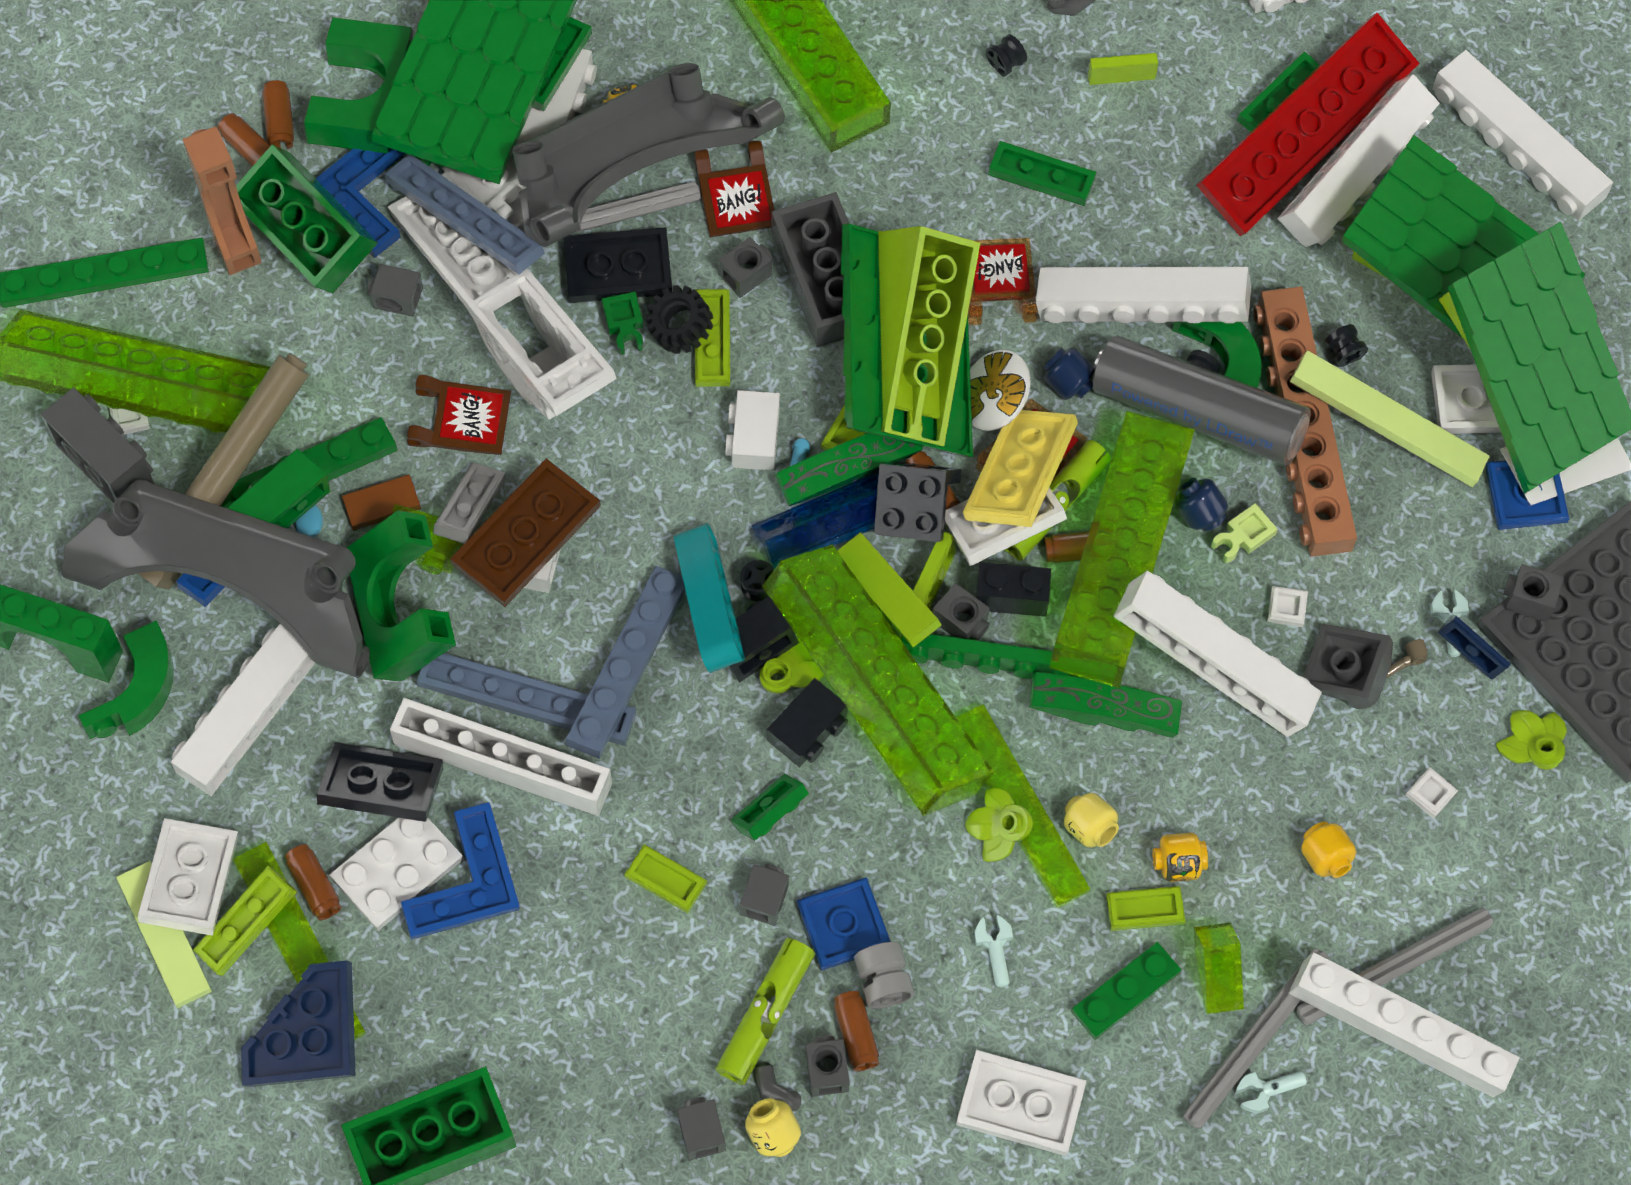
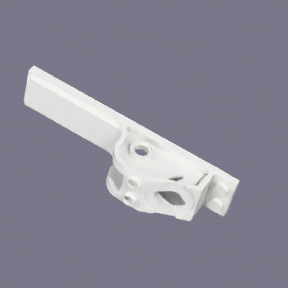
(552, 378)

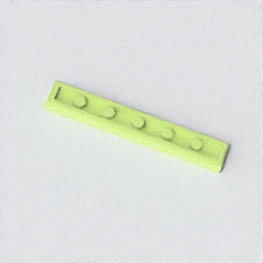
(1389, 418)

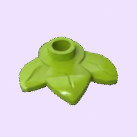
(795, 666)
(1531, 735)
(994, 824)

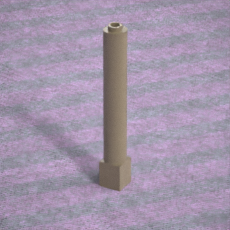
(243, 441)

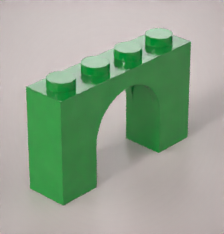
(360, 46)
(380, 558)
(79, 635)

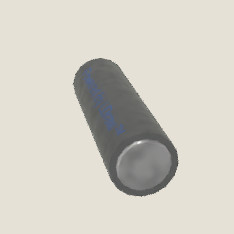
(1201, 400)

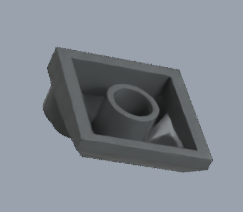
(1350, 664)

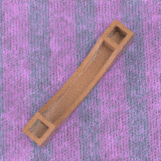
(219, 195)

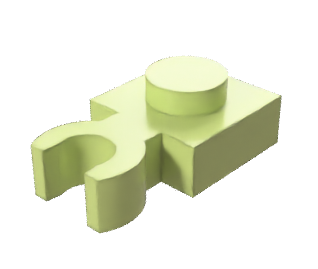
(1246, 530)

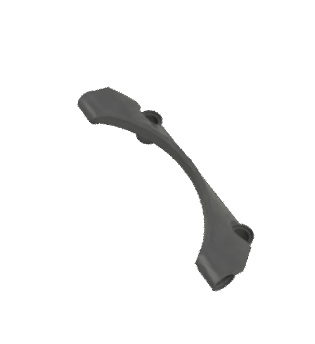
(632, 131)
(273, 566)

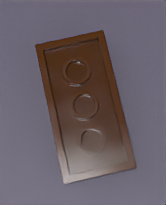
(525, 532)

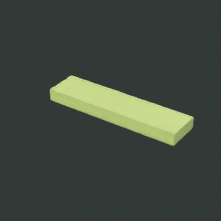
(167, 945)

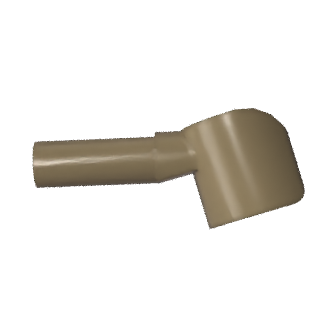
(1416, 654)

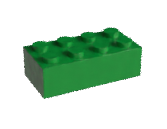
(303, 219)
(430, 1133)

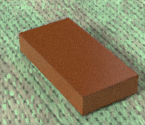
(377, 502)

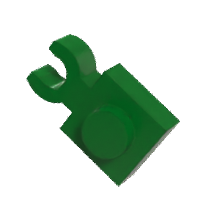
(624, 317)

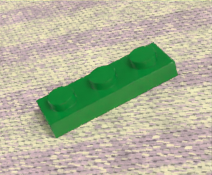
(571, 44)
(1277, 91)
(1042, 173)
(1126, 990)

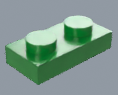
(770, 807)

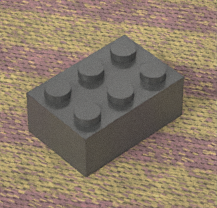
(96, 444)

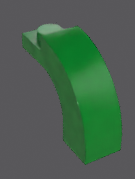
(1232, 344)
(145, 693)

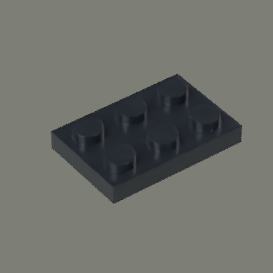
(617, 264)
(380, 782)

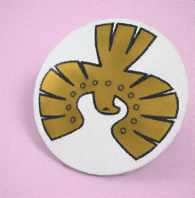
(998, 389)

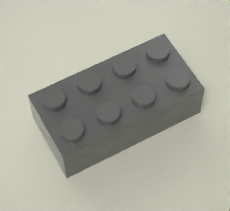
(812, 253)

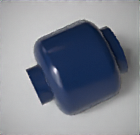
(1069, 373)
(1201, 504)

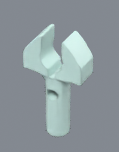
(1439, 610)
(995, 948)
(1268, 1089)

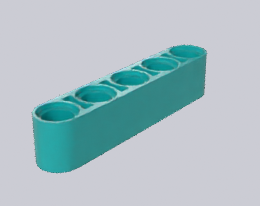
(708, 598)

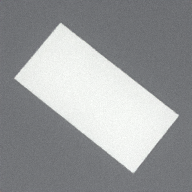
(1599, 465)

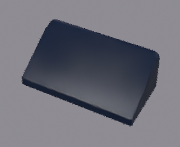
(1473, 647)

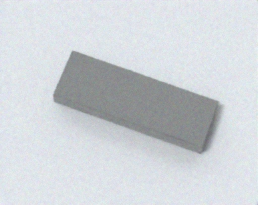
(469, 503)

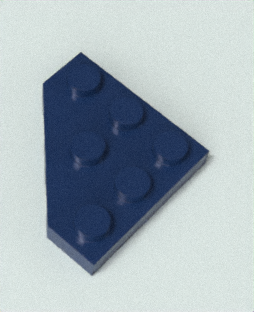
(306, 1032)

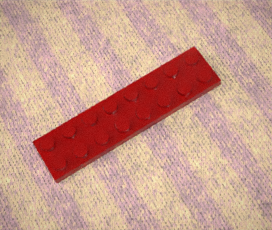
(1307, 124)

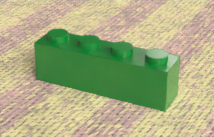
(284, 492)

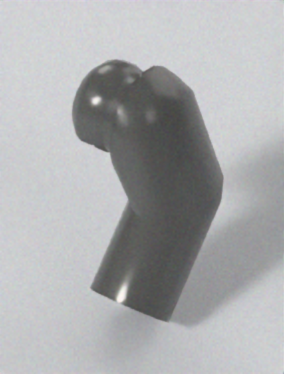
(1068, 7)
(769, 1089)

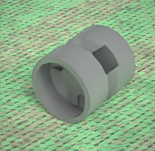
(885, 981)

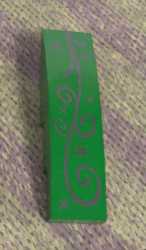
(840, 466)
(1098, 703)

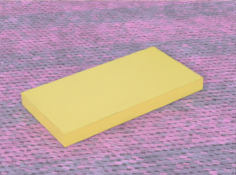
(1020, 468)

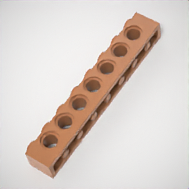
(1322, 537)

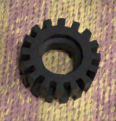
(688, 333)

